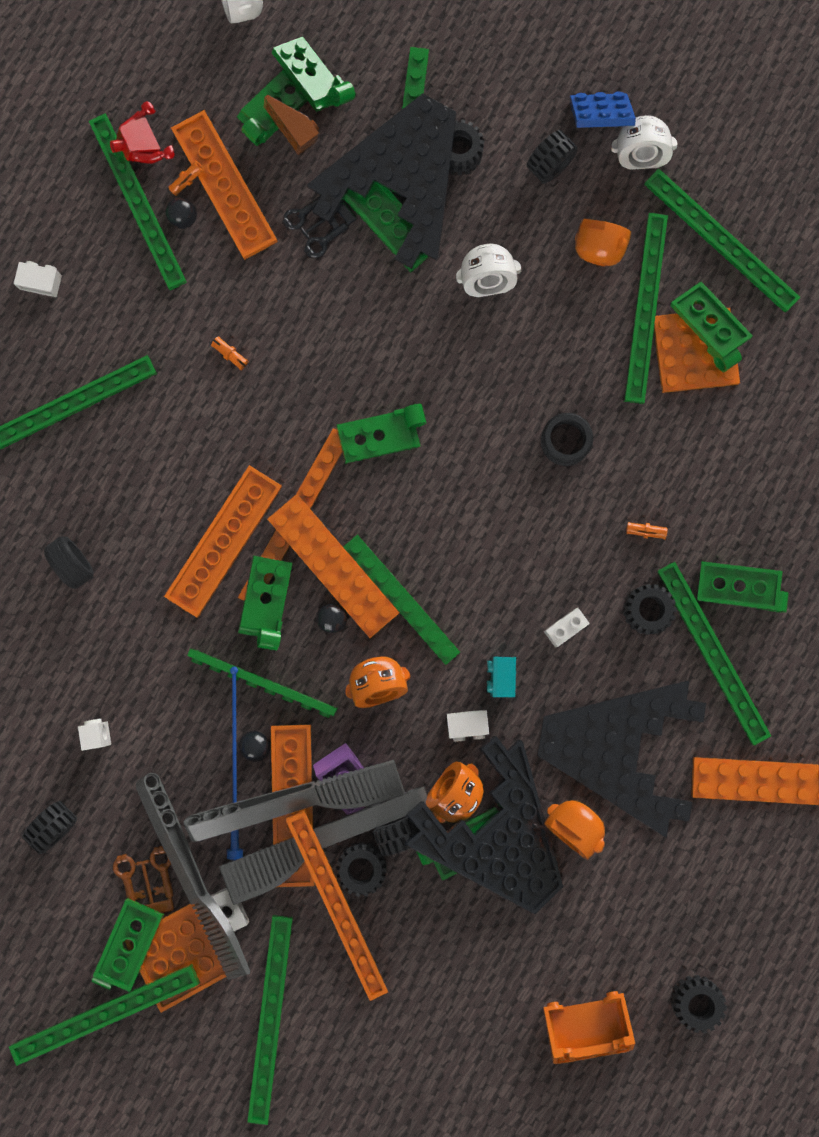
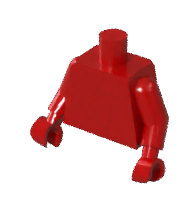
(137, 139)

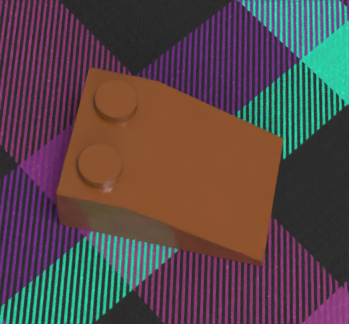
(294, 125)

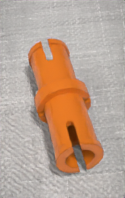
(195, 169)
(229, 353)
(646, 530)

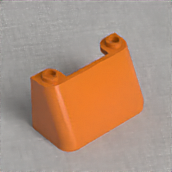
(589, 1029)

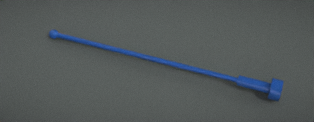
(234, 852)

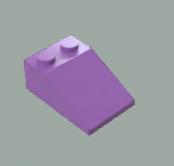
(338, 762)

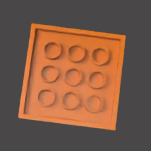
(685, 359)
(176, 945)

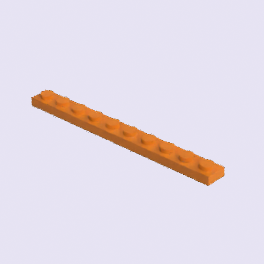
(308, 492)
(337, 905)

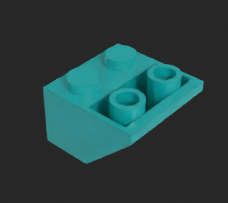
(502, 676)

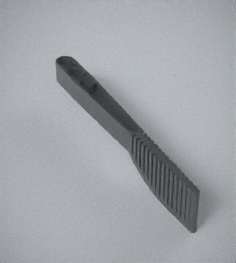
(345, 791)
(275, 864)
(185, 867)

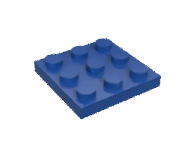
(602, 110)

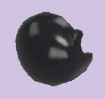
(181, 212)
(331, 618)
(254, 746)

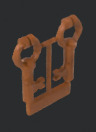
(161, 906)

